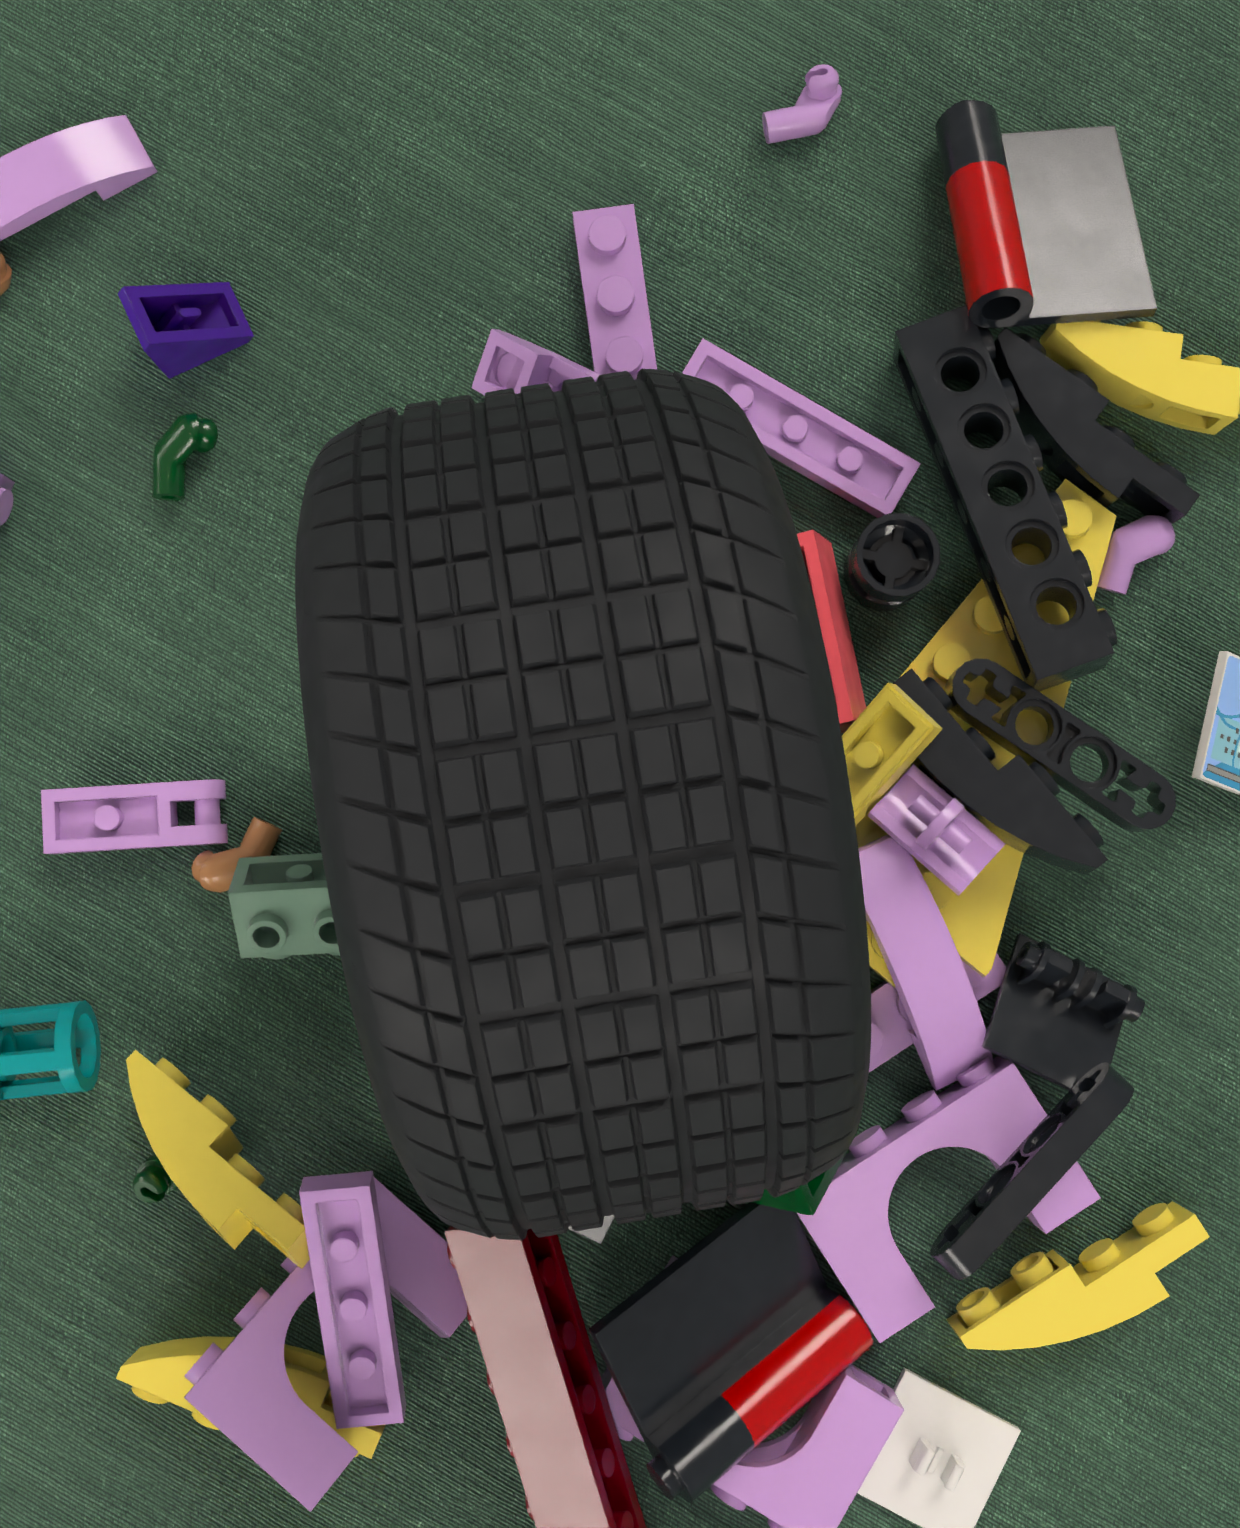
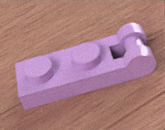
(131, 816)

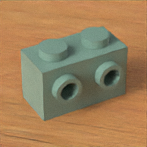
(282, 907)

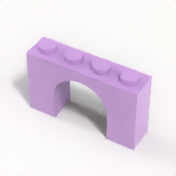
(984, 1112)
(248, 1385)
(815, 1466)

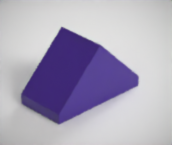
(185, 322)

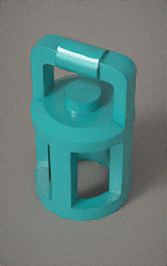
(49, 1050)

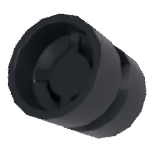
(891, 561)

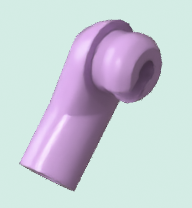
(811, 110)
(1132, 545)

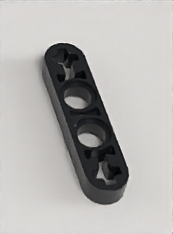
(1063, 737)
(1031, 1171)

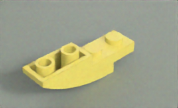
(1144, 372)
(204, 1162)
(1057, 1303)
(160, 1368)

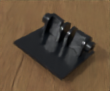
(1057, 1014)

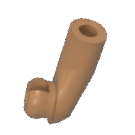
(217, 869)

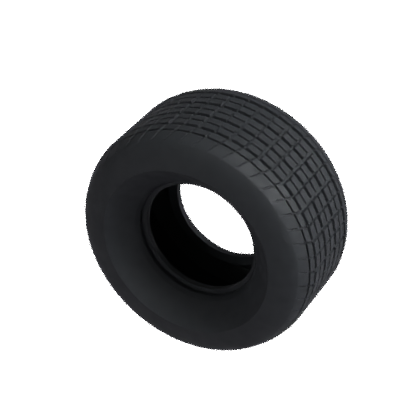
(582, 803)

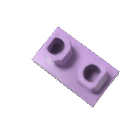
(936, 829)

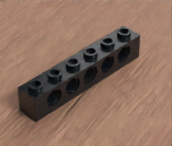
(1043, 651)

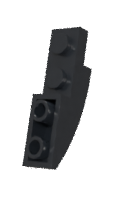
(1061, 416)
(1011, 801)

